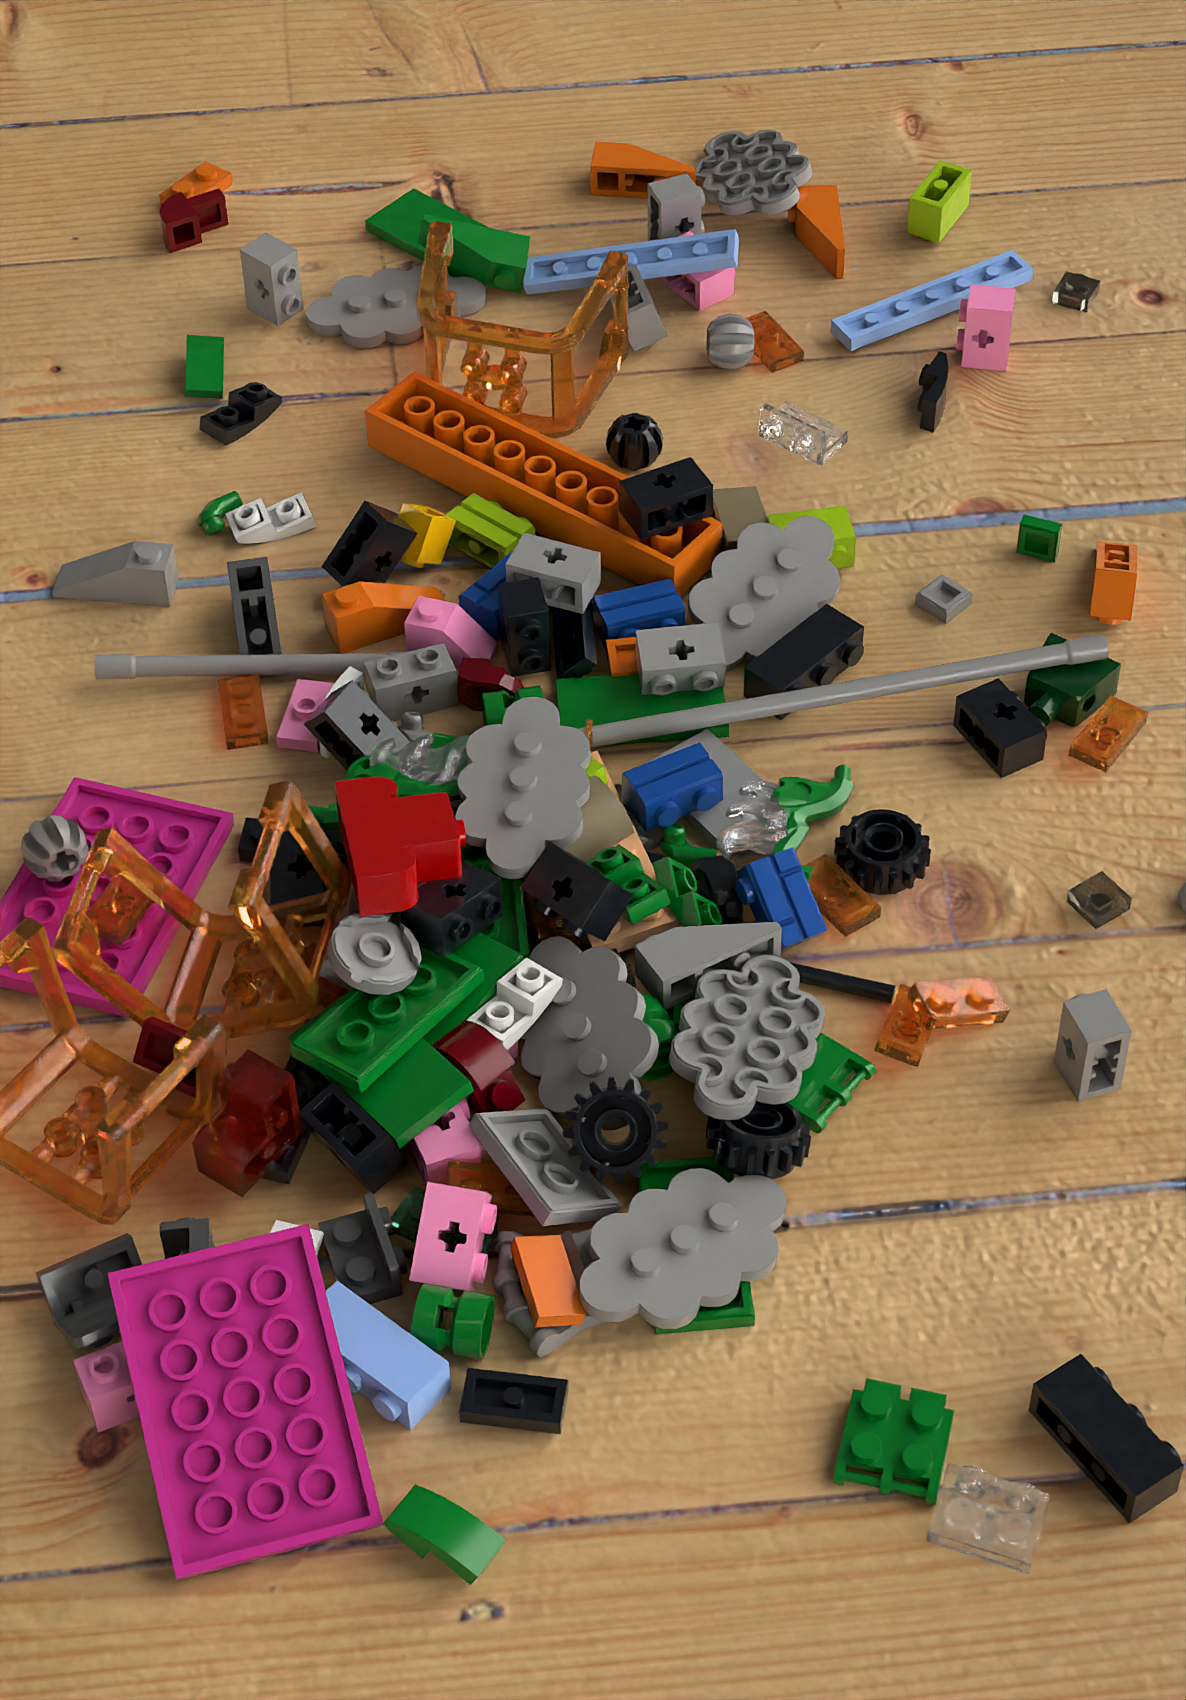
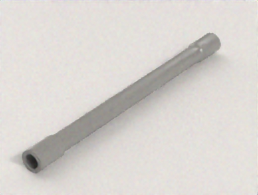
(131, 666)

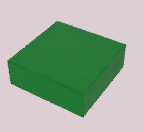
(1039, 538)

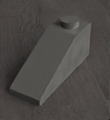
(254, 607)

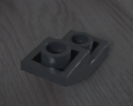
(933, 396)
(245, 411)

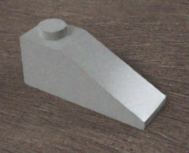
(124, 574)
(678, 957)

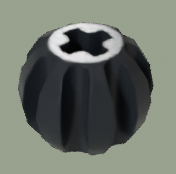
(634, 441)

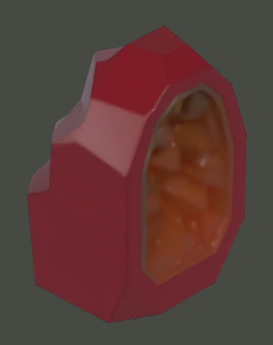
(480, 677)

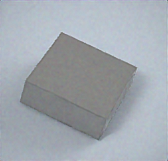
(943, 599)

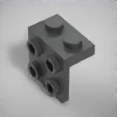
(81, 1291)

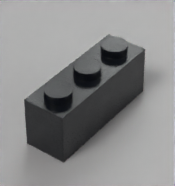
(806, 655)
(1106, 1437)

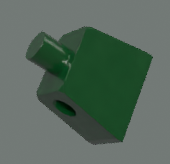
(1070, 691)

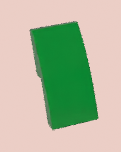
(204, 366)
(627, 872)
(681, 886)
(447, 1530)

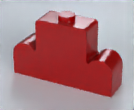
(396, 842)

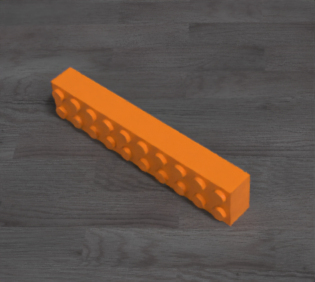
(534, 478)

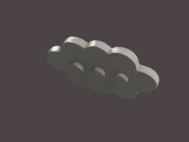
(752, 172)
(383, 307)
(767, 585)
(524, 786)
(587, 1028)
(747, 1037)
(682, 1248)

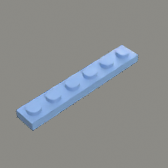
(652, 259)
(927, 300)

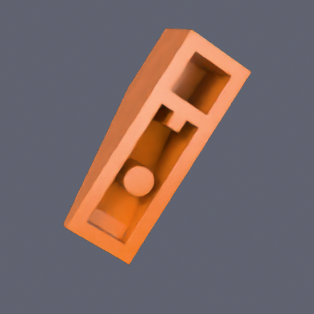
(628, 169)
(820, 225)
(1113, 582)
(370, 612)

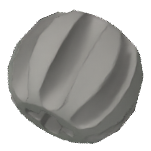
(730, 341)
(54, 848)

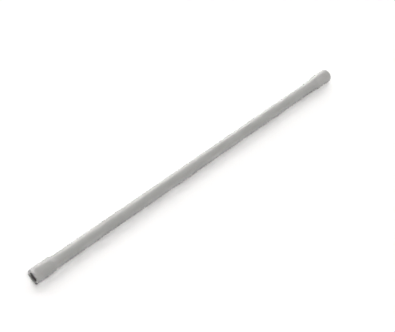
(1070, 652)

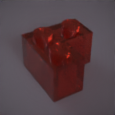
(255, 1125)

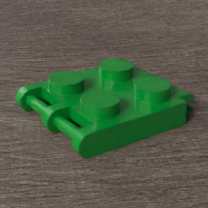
(829, 1079)
(895, 1439)

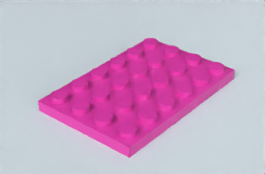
(167, 832)
(244, 1401)

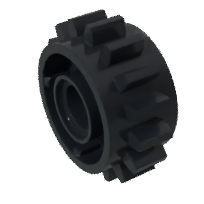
(883, 851)
(761, 1143)
(622, 1155)

